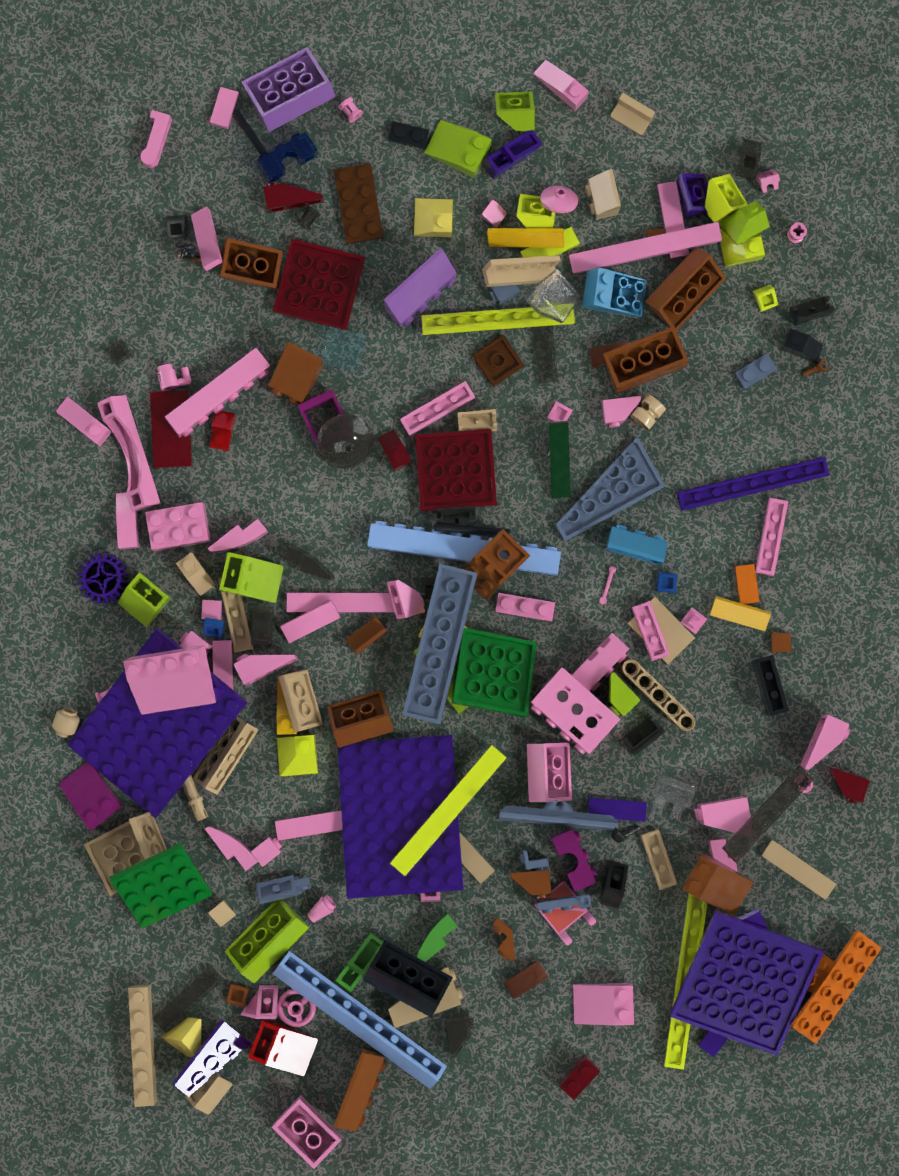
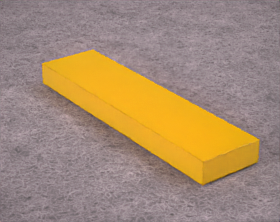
(526, 237)

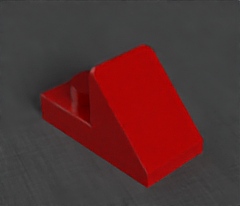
(222, 430)

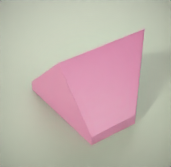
(263, 1004)

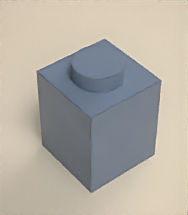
(503, 293)

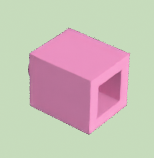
(267, 851)

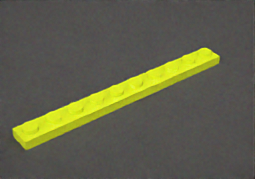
(690, 943)

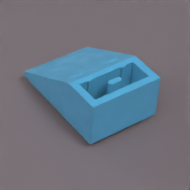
(614, 292)

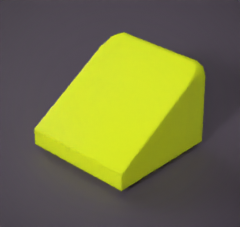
(765, 297)

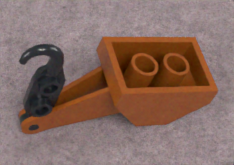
(242, 262)

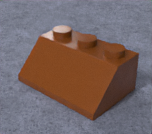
(360, 718)

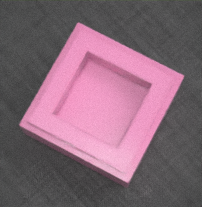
(559, 412)
(211, 609)

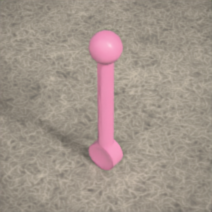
(612, 569)

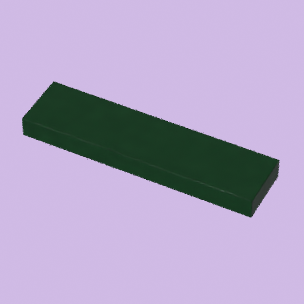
(559, 459)

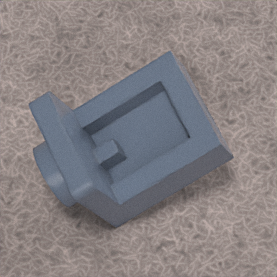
(537, 864)

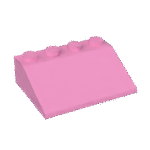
(170, 679)

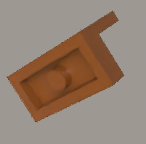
(366, 635)

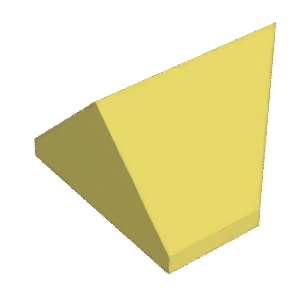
(185, 1036)

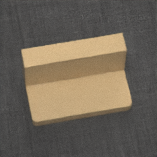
(632, 114)
(210, 1093)

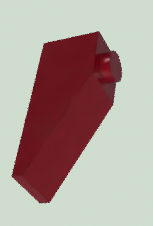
(285, 197)

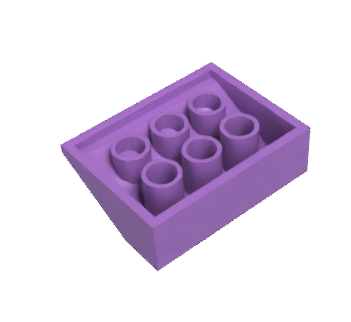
(288, 89)
(420, 288)

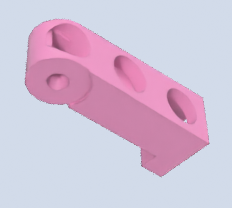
(152, 153)

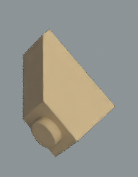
(195, 573)

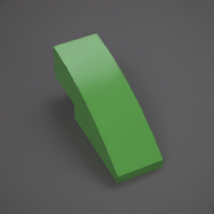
(434, 941)
(358, 964)

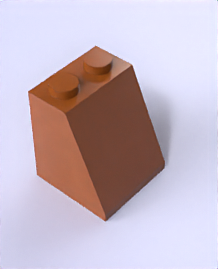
(295, 374)

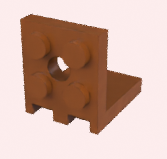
(493, 569)

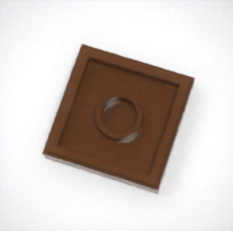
(498, 361)

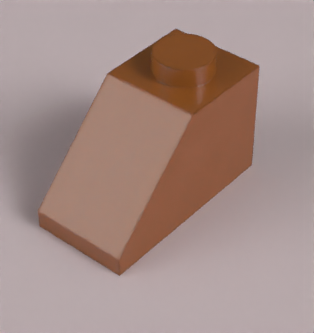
(534, 883)

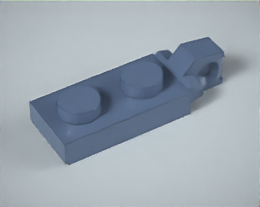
(281, 888)
(564, 903)

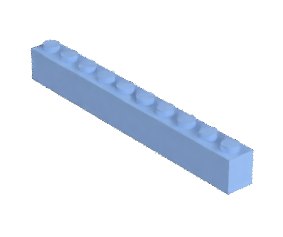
(453, 546)
(360, 1020)

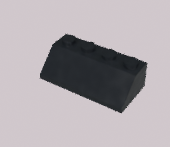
(407, 978)

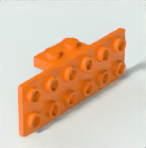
(833, 985)

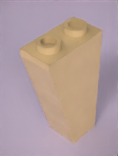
(404, 1014)

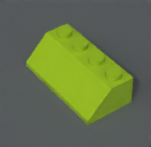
(266, 940)

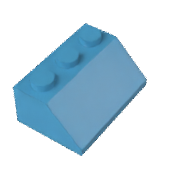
(636, 545)

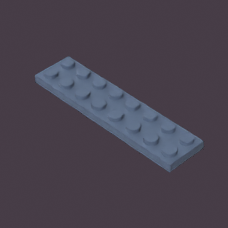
(439, 643)

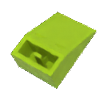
(251, 577)

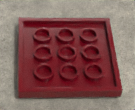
(319, 284)
(456, 469)

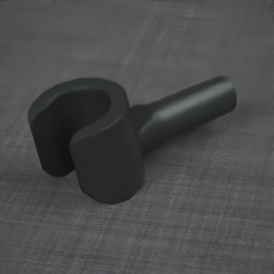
(620, 837)

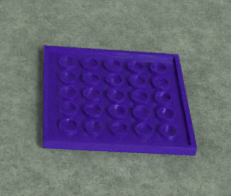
(746, 983)

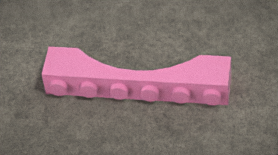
(141, 487)

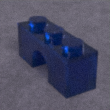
(298, 147)

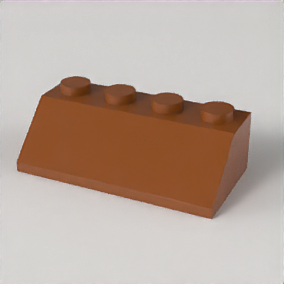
(685, 289)
(645, 360)
(359, 1089)

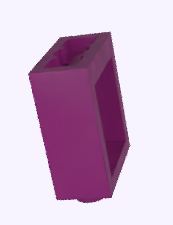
(315, 403)

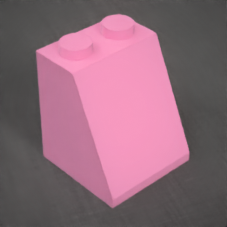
(724, 814)

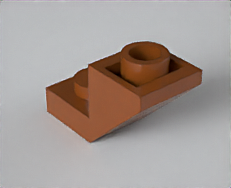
(507, 945)

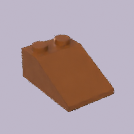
(717, 884)

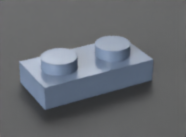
(755, 371)

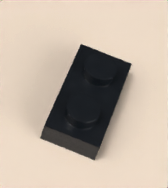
(408, 135)

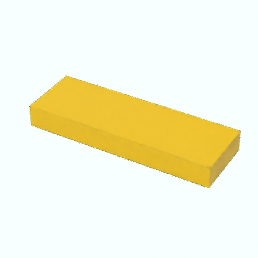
(740, 613)

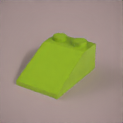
(458, 147)

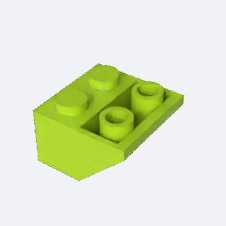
(143, 599)

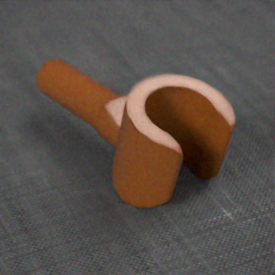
(818, 367)

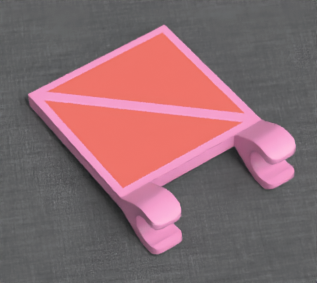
(562, 919)

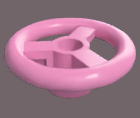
(297, 1014)

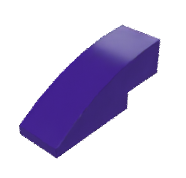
(511, 153)

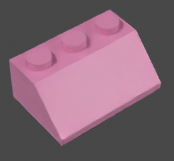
(549, 772)

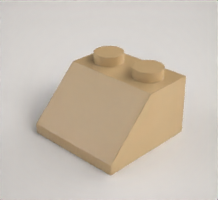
(603, 195)

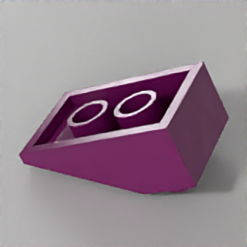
(91, 796)

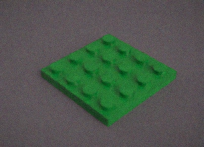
(494, 672)
(161, 885)

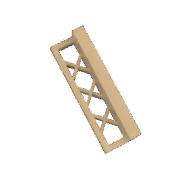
(518, 270)
(227, 756)

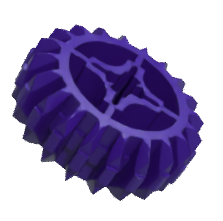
(105, 586)

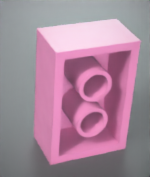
(178, 526)
(307, 1131)

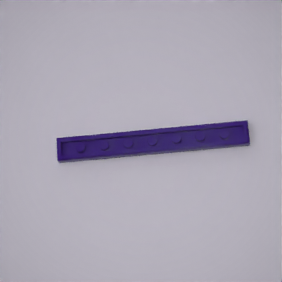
(753, 484)

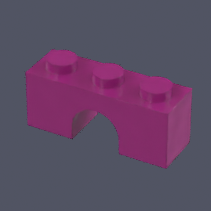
(582, 874)

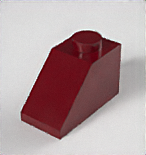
(394, 450)
(850, 785)

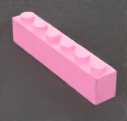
(217, 393)

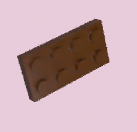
(358, 203)

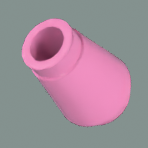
(322, 908)

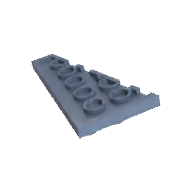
(620, 486)

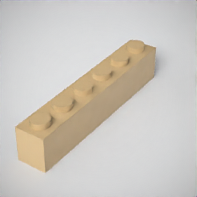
(142, 1045)

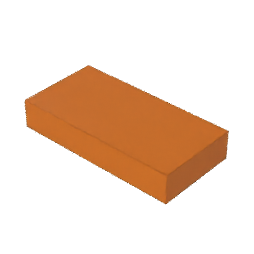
(746, 584)

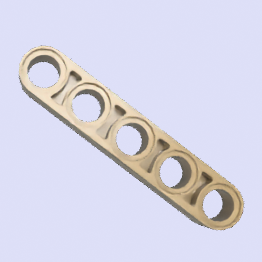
(664, 702)

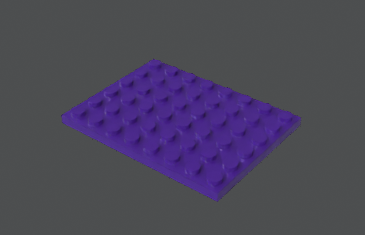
(153, 751)
(385, 800)

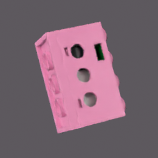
(574, 711)

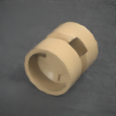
(647, 412)

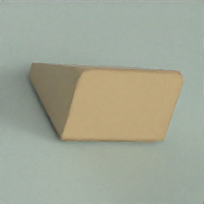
(222, 913)

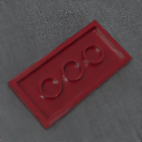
(168, 448)

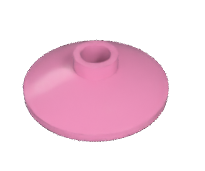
(559, 199)

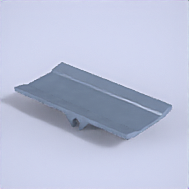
(558, 816)

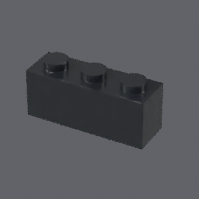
(770, 685)

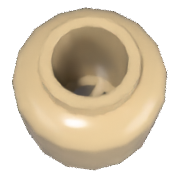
(66, 722)

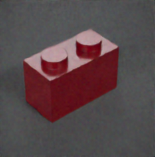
(579, 1077)

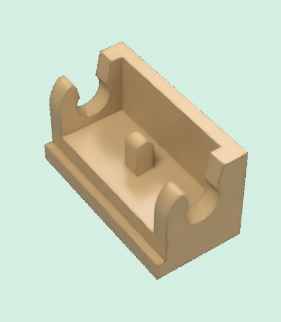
(477, 420)

